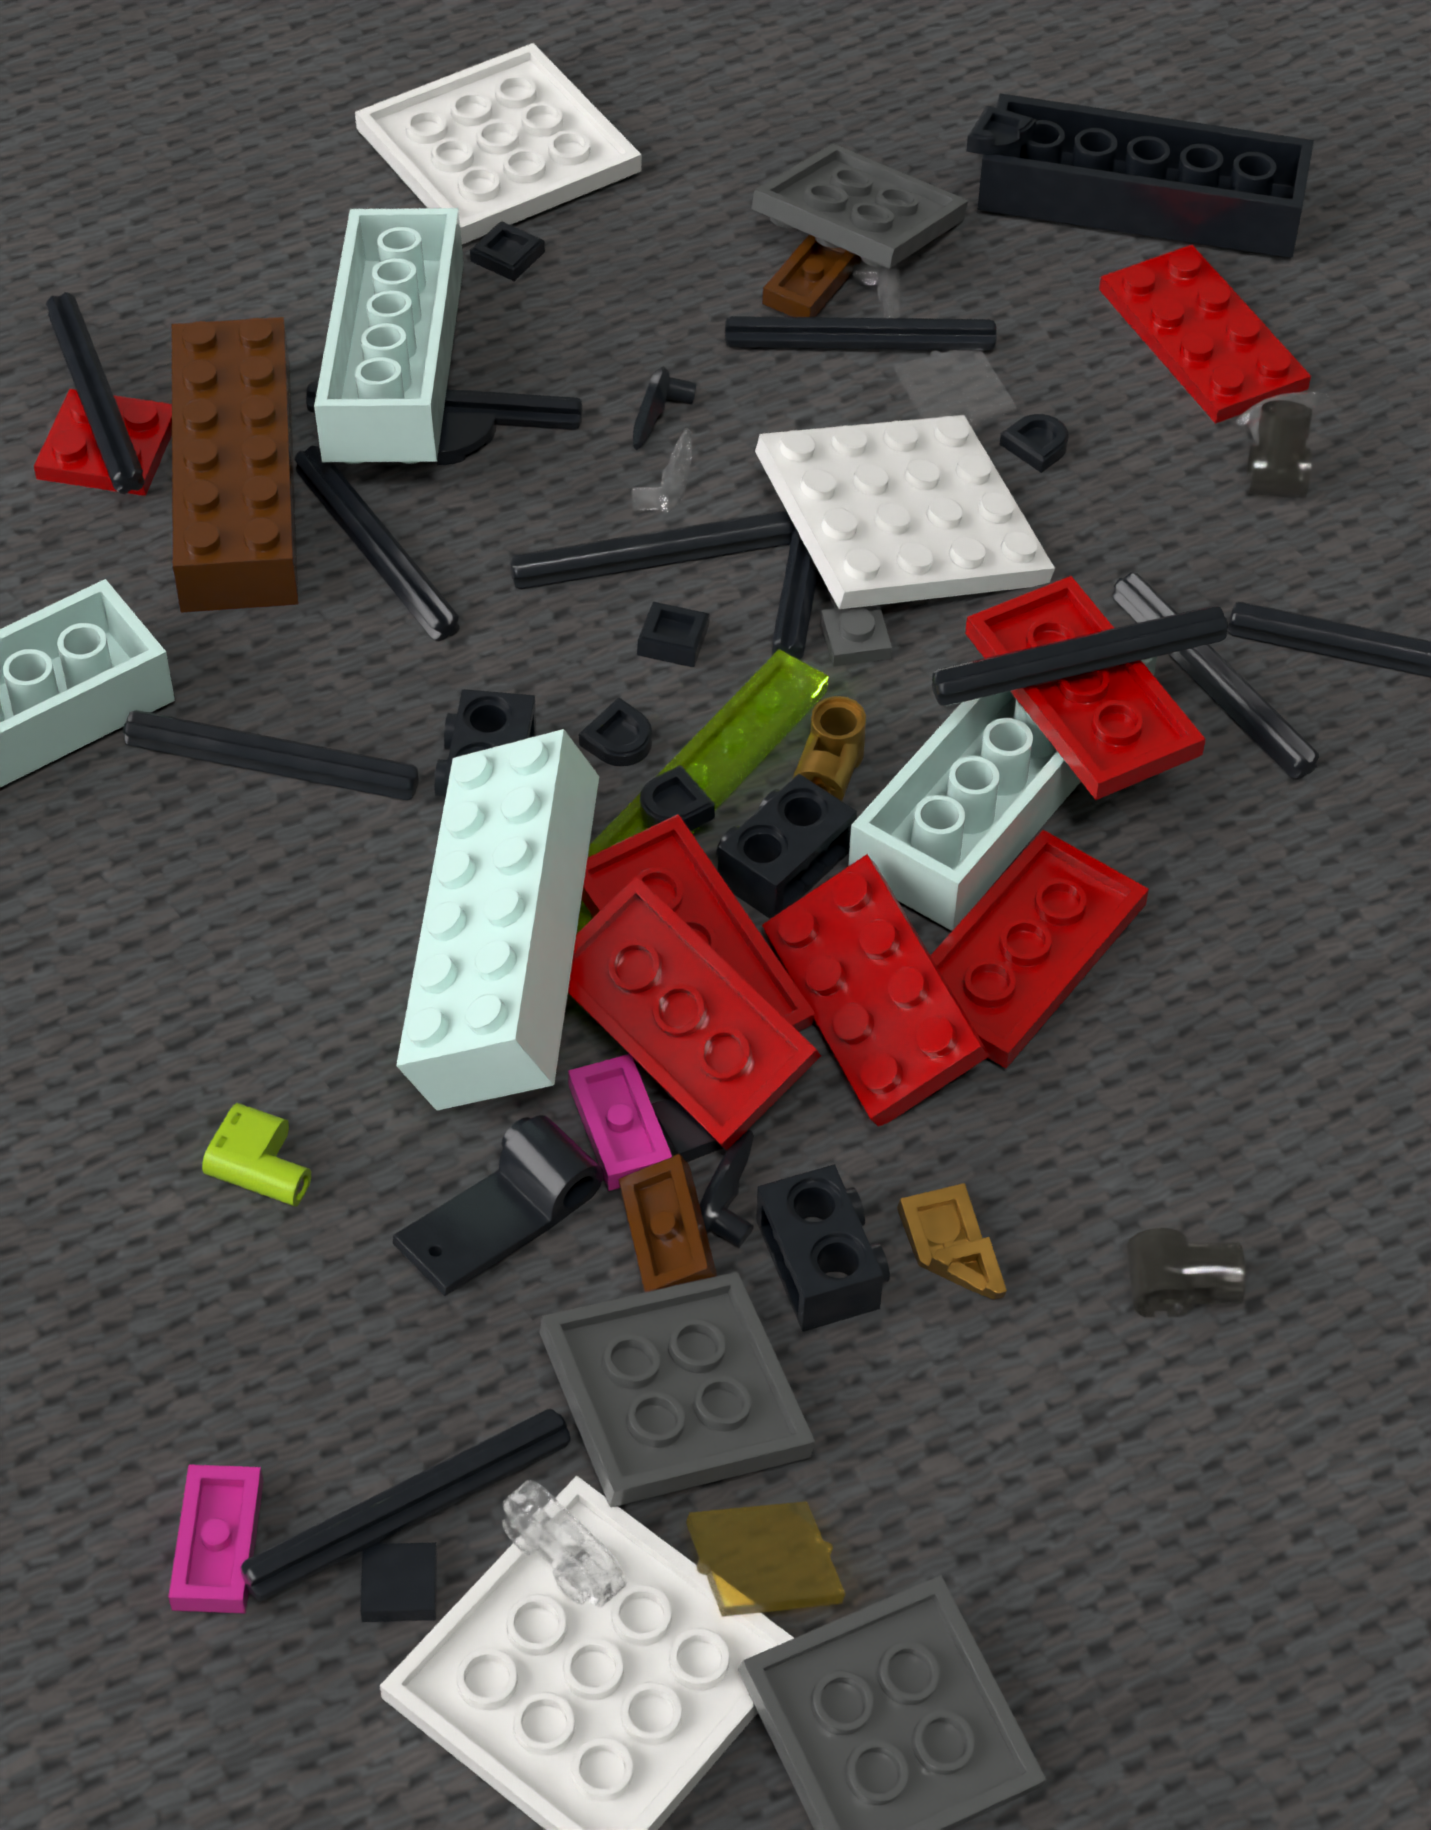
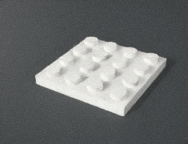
(498, 141)
(903, 511)
(586, 1706)

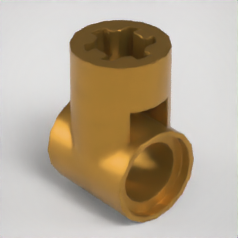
(834, 744)

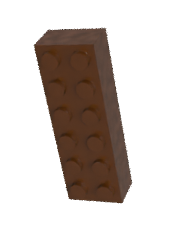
(232, 466)

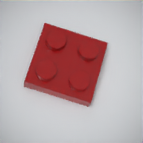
(73, 454)

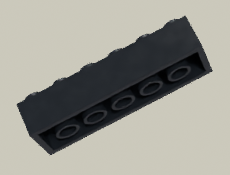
(1151, 177)

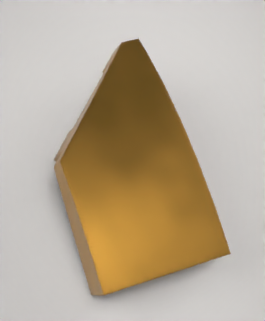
(950, 1241)

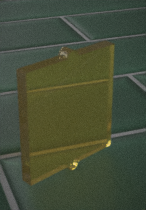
(764, 1558)

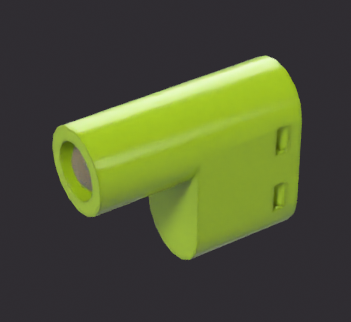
(246, 1153)

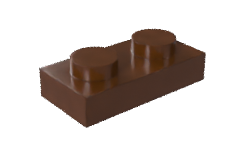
(809, 278)
(667, 1225)

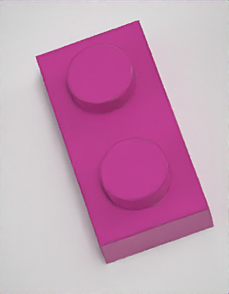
(618, 1117)
(215, 1538)

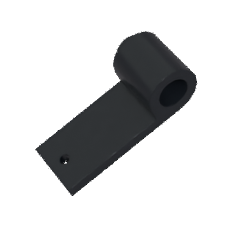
(536, 1187)

